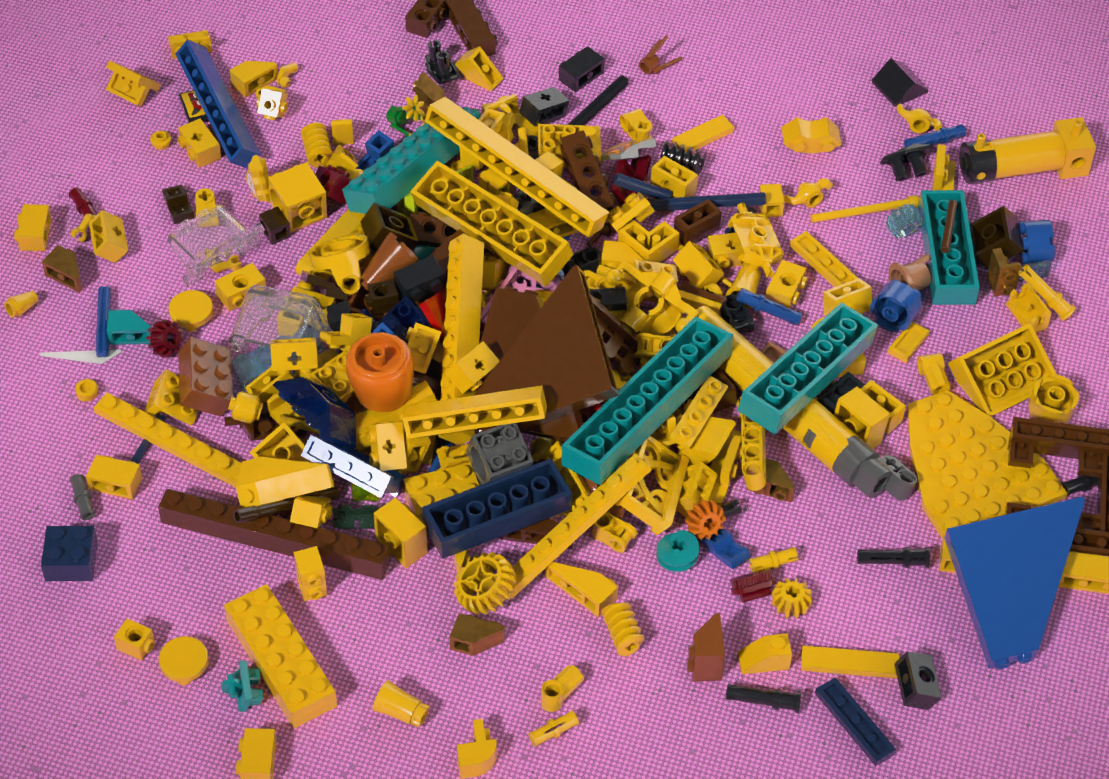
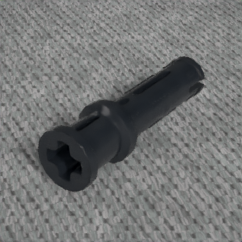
(906, 557)
(775, 698)

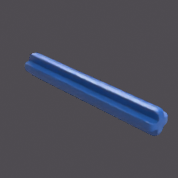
(103, 308)

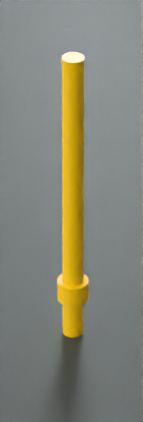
(864, 209)

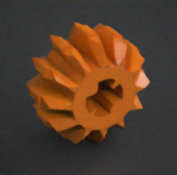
(705, 519)

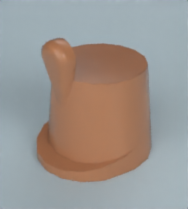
(913, 274)

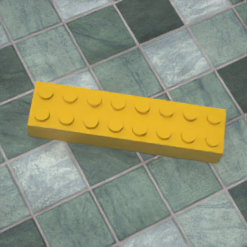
(493, 222)

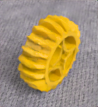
(479, 579)

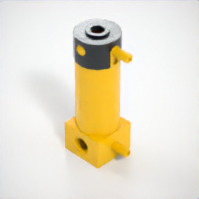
(1064, 149)

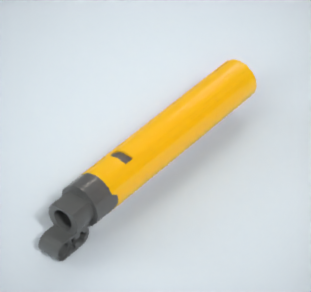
(818, 428)

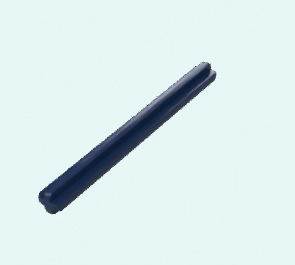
(726, 200)

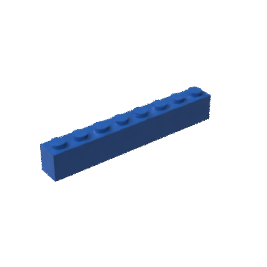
(217, 103)

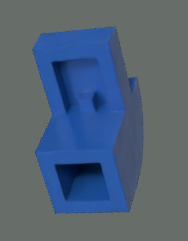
(376, 148)

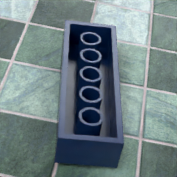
(497, 508)

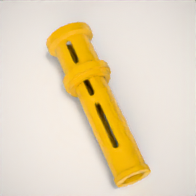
(1052, 299)

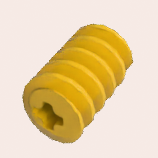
(316, 144)
(623, 628)

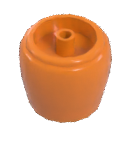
(380, 371)

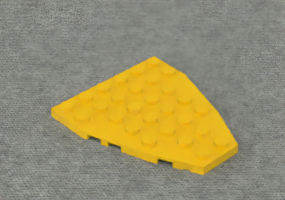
(965, 467)

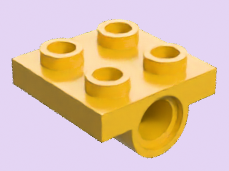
(635, 206)

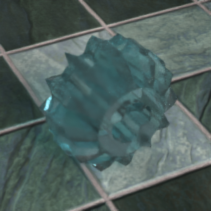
(904, 221)

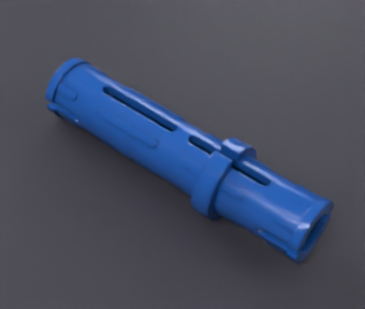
(943, 136)
(763, 304)

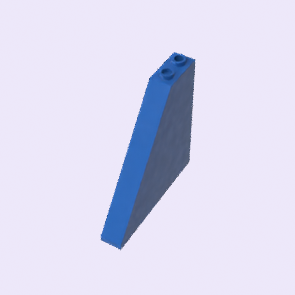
(1012, 575)

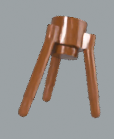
(650, 61)

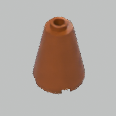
(388, 259)

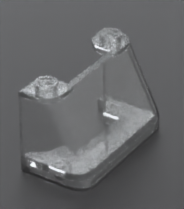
(274, 316)

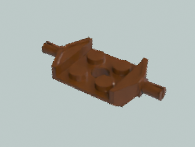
(260, 428)

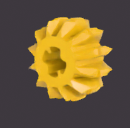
(791, 598)

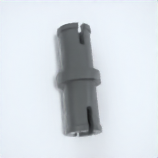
(82, 497)

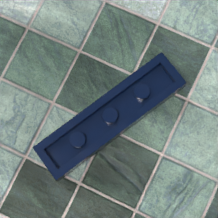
(855, 721)

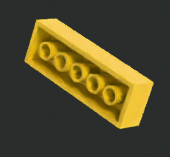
(280, 656)

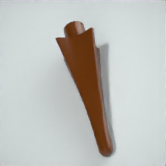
(699, 292)

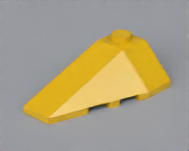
(276, 479)

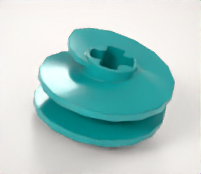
(678, 551)

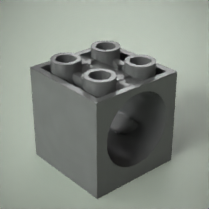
(498, 452)

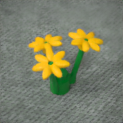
(398, 115)

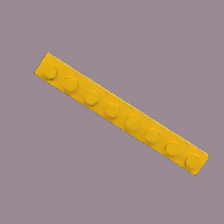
(169, 438)
(578, 521)

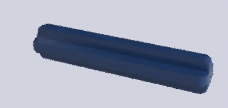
(641, 186)

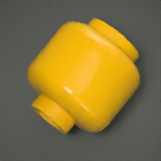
(245, 407)

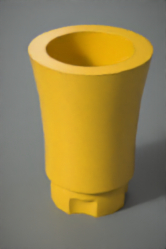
(747, 278)
(400, 705)

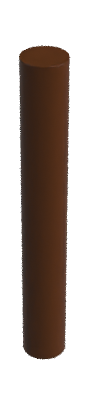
(948, 229)

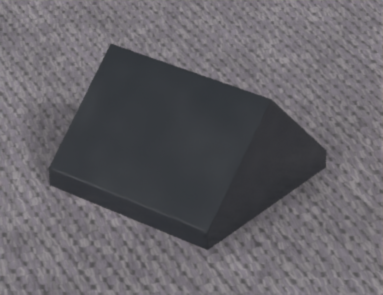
(898, 83)

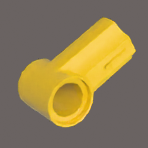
(932, 368)
(560, 688)

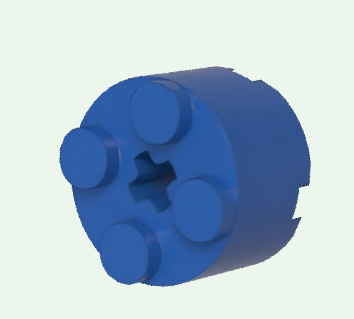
(1037, 241)
(896, 306)

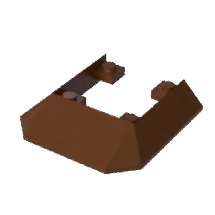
(1078, 442)

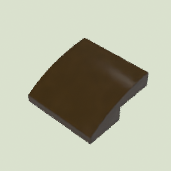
(327, 288)

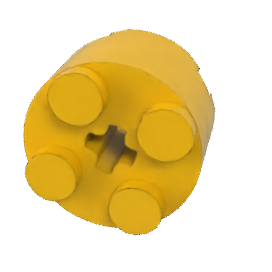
(1053, 399)

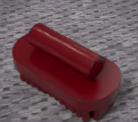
(753, 585)

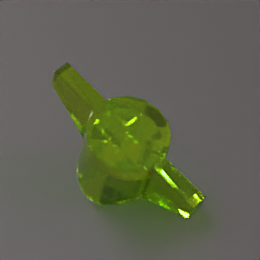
(360, 494)

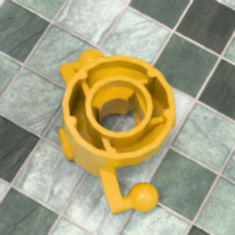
(341, 261)
(666, 316)

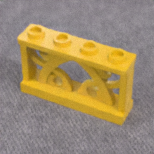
(667, 463)

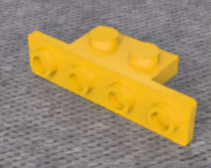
(698, 412)
(725, 466)

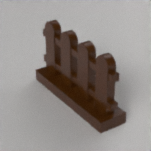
(618, 338)

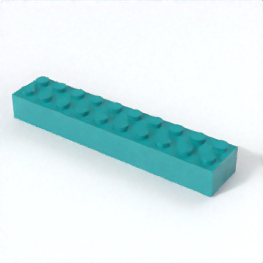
(646, 400)

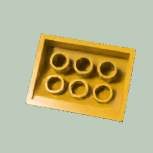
(1003, 370)

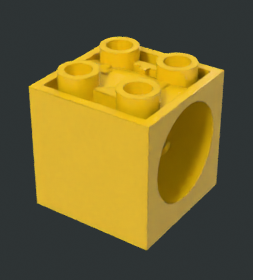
(298, 196)
(334, 376)

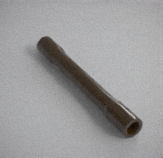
(254, 512)

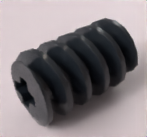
(691, 161)

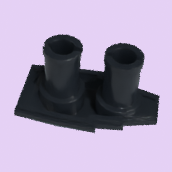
(439, 65)
(914, 153)

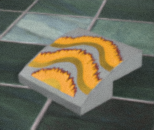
(627, 149)

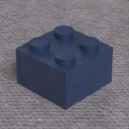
(69, 553)

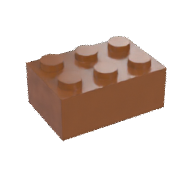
(205, 376)

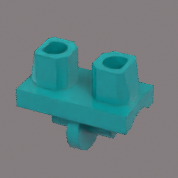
(239, 686)

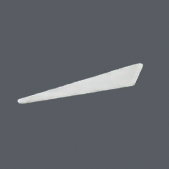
(84, 356)

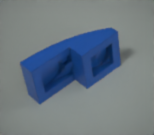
(726, 549)

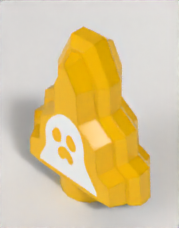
(257, 178)

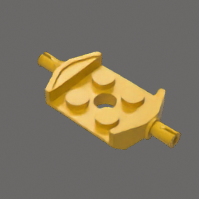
(756, 239)

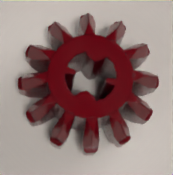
(165, 338)

